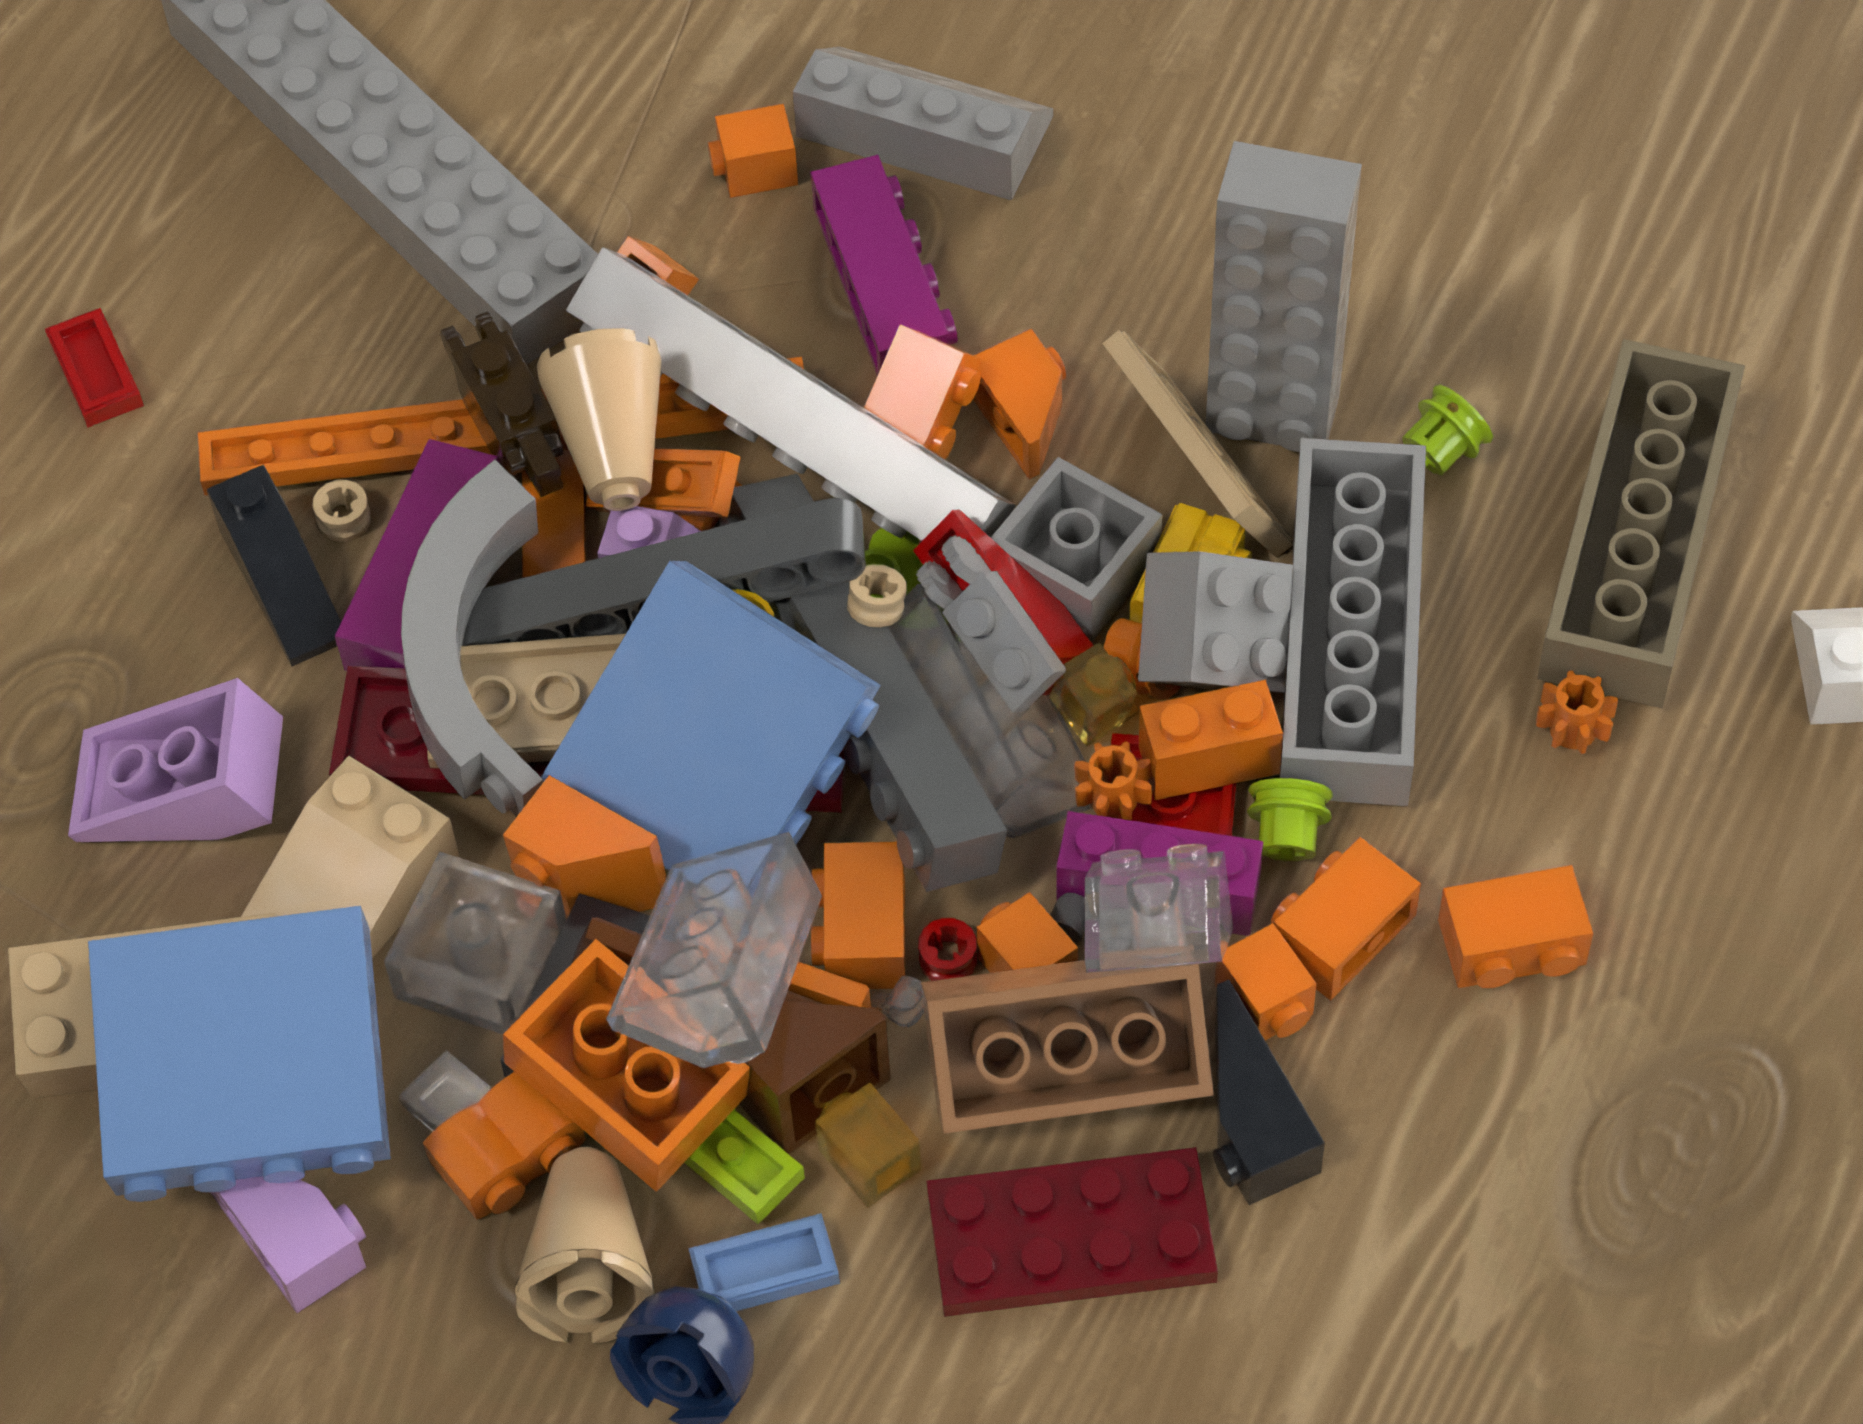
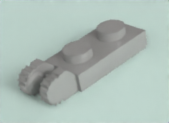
(992, 625)

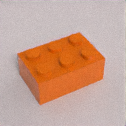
(618, 1090)

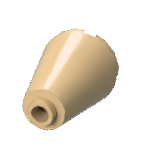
(606, 410)
(583, 1253)

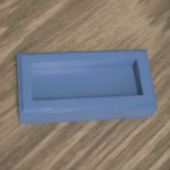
(767, 1263)

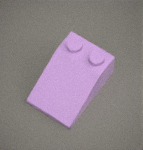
(179, 769)

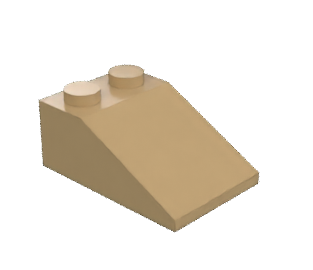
(356, 847)

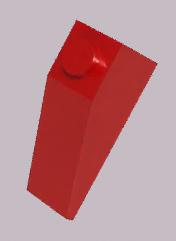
(1040, 604)

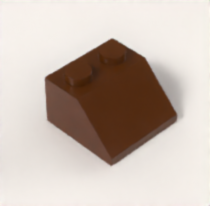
(809, 1062)

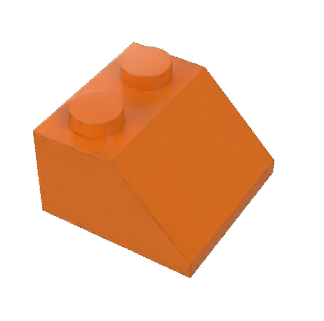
(584, 849)

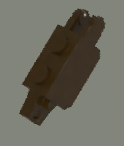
(506, 403)

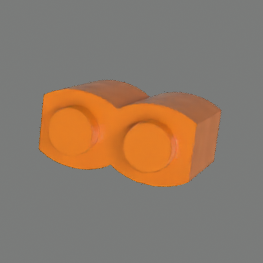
(500, 1145)

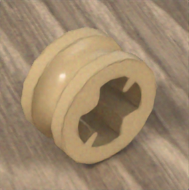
(346, 527)
(877, 611)

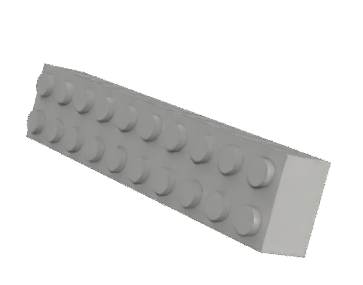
(395, 160)

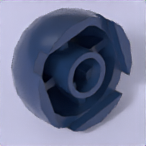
(686, 1353)

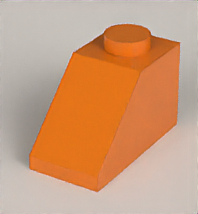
(1022, 396)

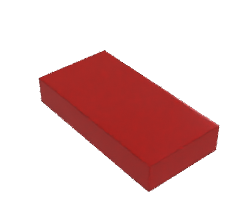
(94, 367)

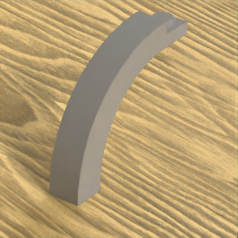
(452, 566)

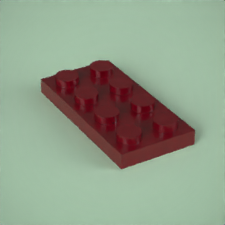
(1071, 1231)

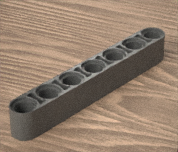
(765, 555)

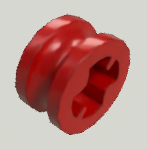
(947, 931)

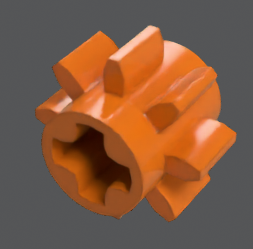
(1576, 712)
(1113, 781)

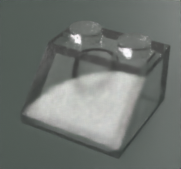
(1157, 909)

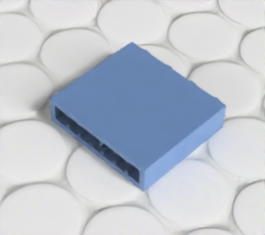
(713, 721)
(237, 1053)

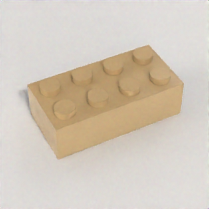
(56, 1013)

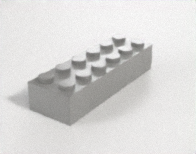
(1280, 294)
(1355, 619)

